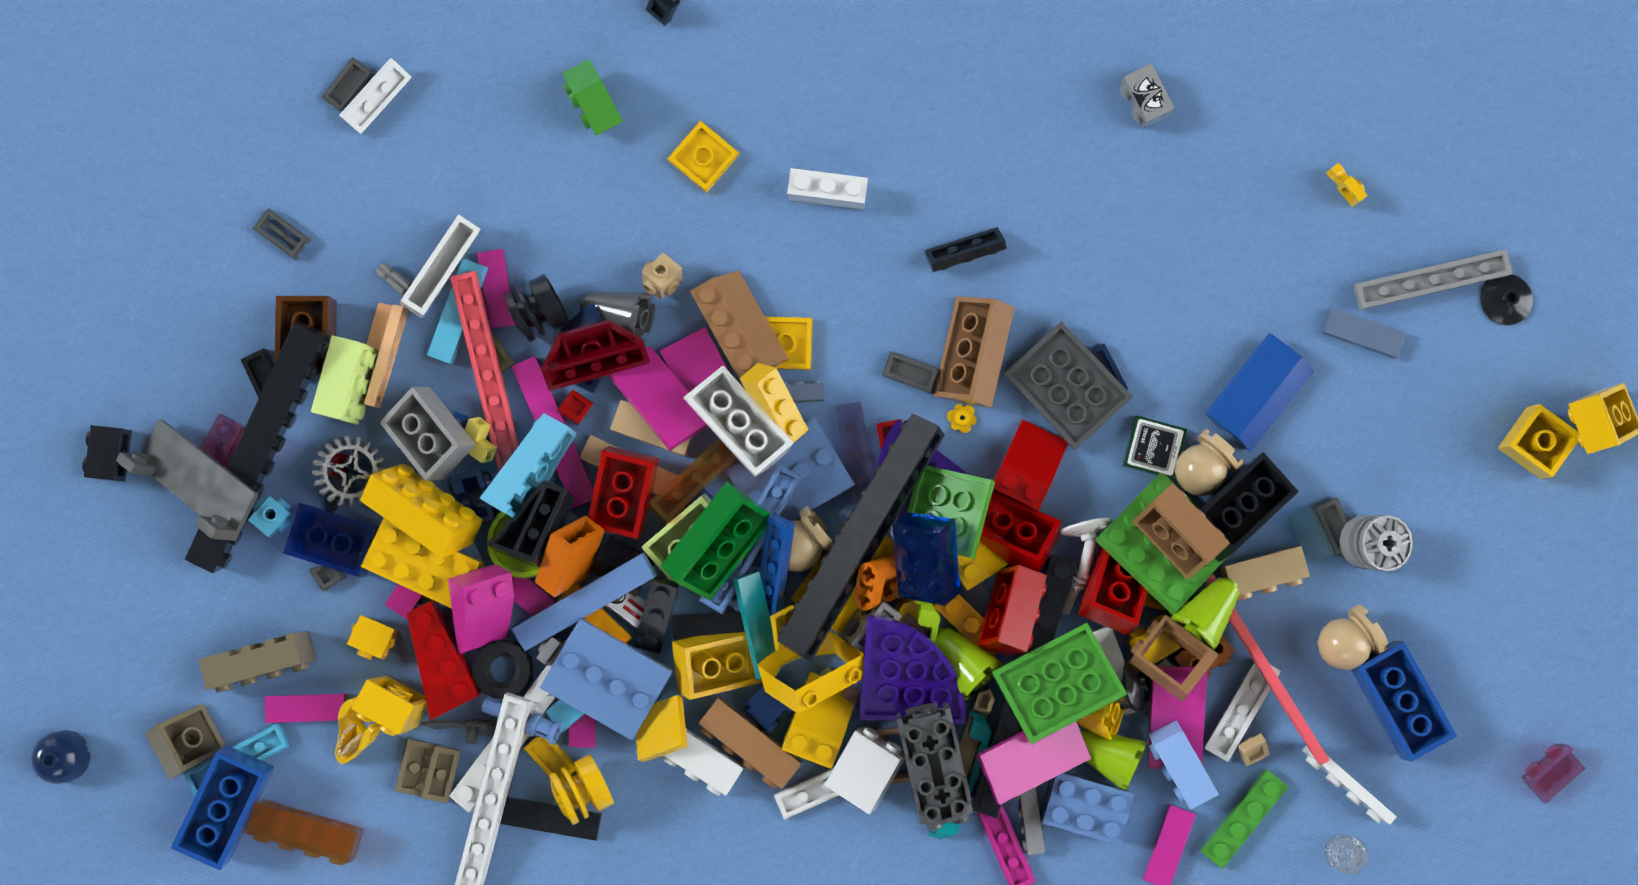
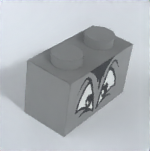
(1146, 96)

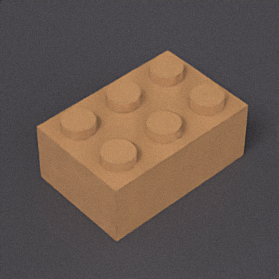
(1181, 531)

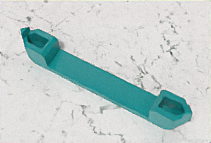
(980, 731)

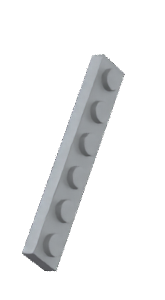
(1432, 279)

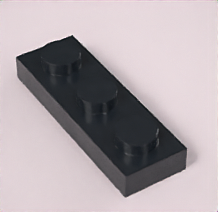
(965, 249)
(657, 614)

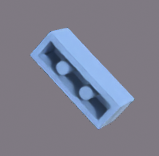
(1182, 765)

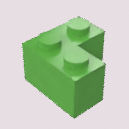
(590, 94)

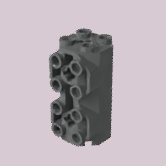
(935, 765)

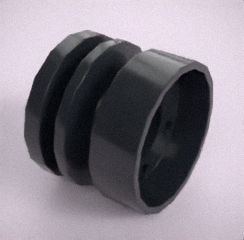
(536, 308)

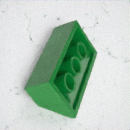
(717, 541)

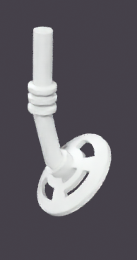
(1087, 531)

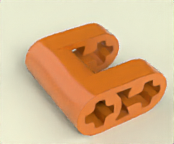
(879, 573)

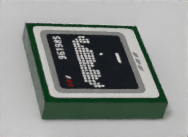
(1154, 447)

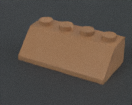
(738, 323)
(974, 351)

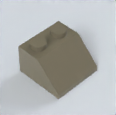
(185, 741)

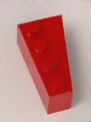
(442, 669)

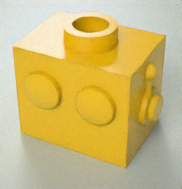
(372, 638)

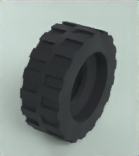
(483, 663)

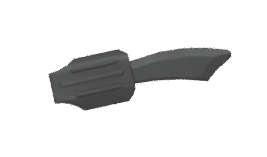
(473, 727)

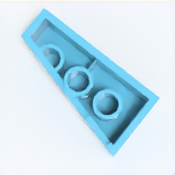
(529, 465)

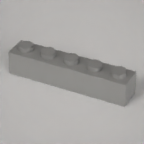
(1031, 822)

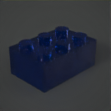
(330, 539)
(926, 558)

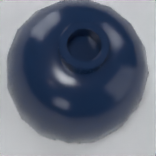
(60, 757)

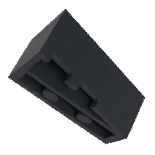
(530, 529)

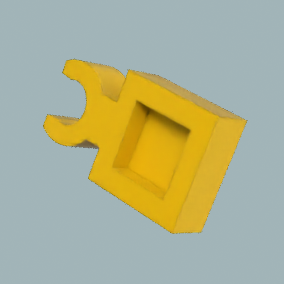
(1349, 187)

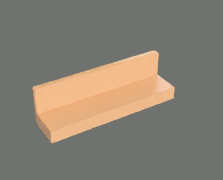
(385, 337)

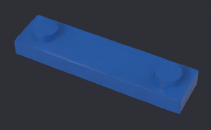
(776, 560)

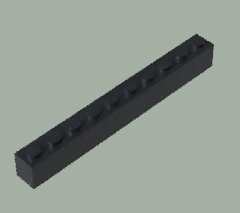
(266, 429)
(861, 537)
(1058, 582)

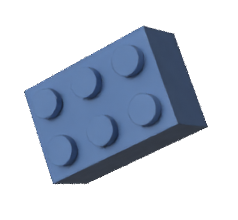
(1087, 807)

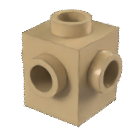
(661, 276)

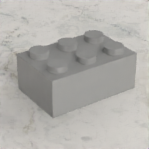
(427, 433)

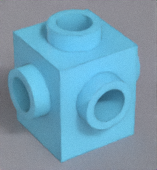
(262, 520)

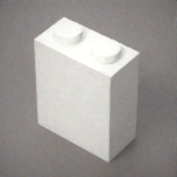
(865, 769)

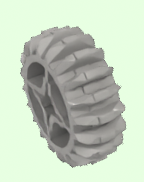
(351, 459)

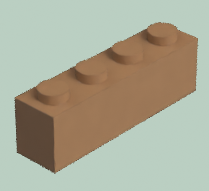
(750, 743)

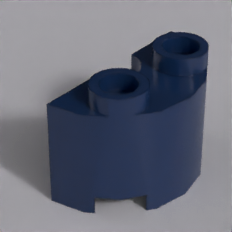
(469, 489)
(766, 709)

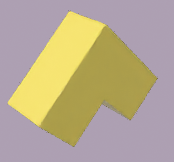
(478, 430)

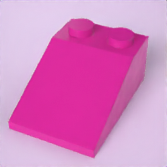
(481, 606)

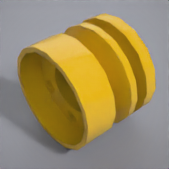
(581, 789)

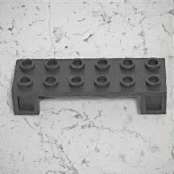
(195, 479)

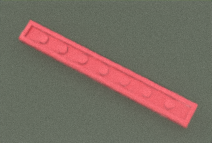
(485, 365)
(1275, 684)

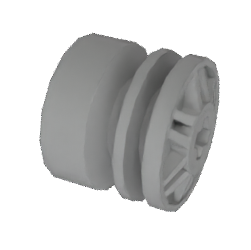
(1376, 542)

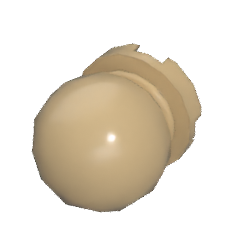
(1205, 466)
(808, 541)
(1349, 641)

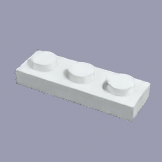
(375, 96)

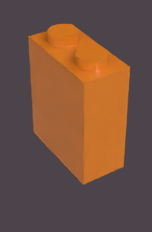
(569, 556)

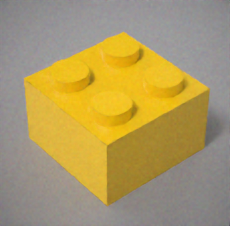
(1539, 441)

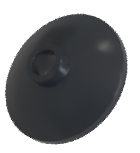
(1495, 301)
(1136, 685)

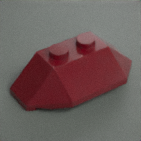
(591, 354)

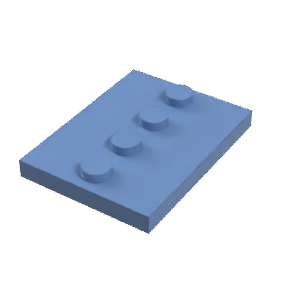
(812, 459)
(606, 679)

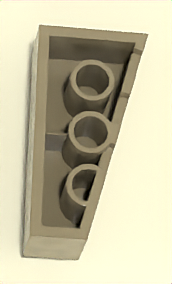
(257, 660)

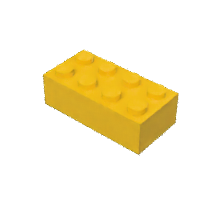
(421, 510)
(413, 565)

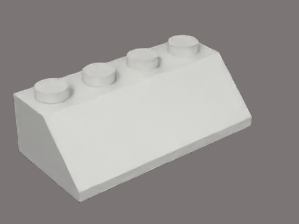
(739, 421)

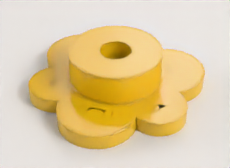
(963, 425)

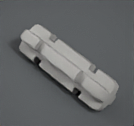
(393, 278)

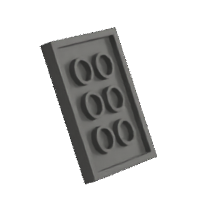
(1068, 385)

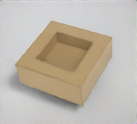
(1253, 749)

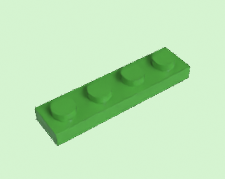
(1244, 818)

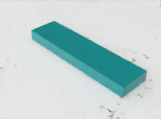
(755, 617)

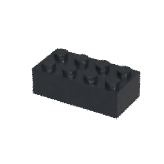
(1247, 502)

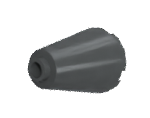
(626, 309)

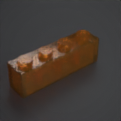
(692, 482)
(304, 831)

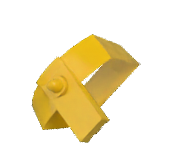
(818, 689)

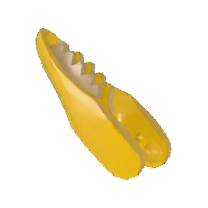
(353, 734)

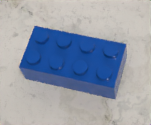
(1403, 702)
(222, 807)

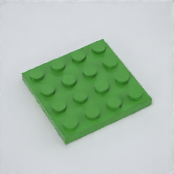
(1144, 560)

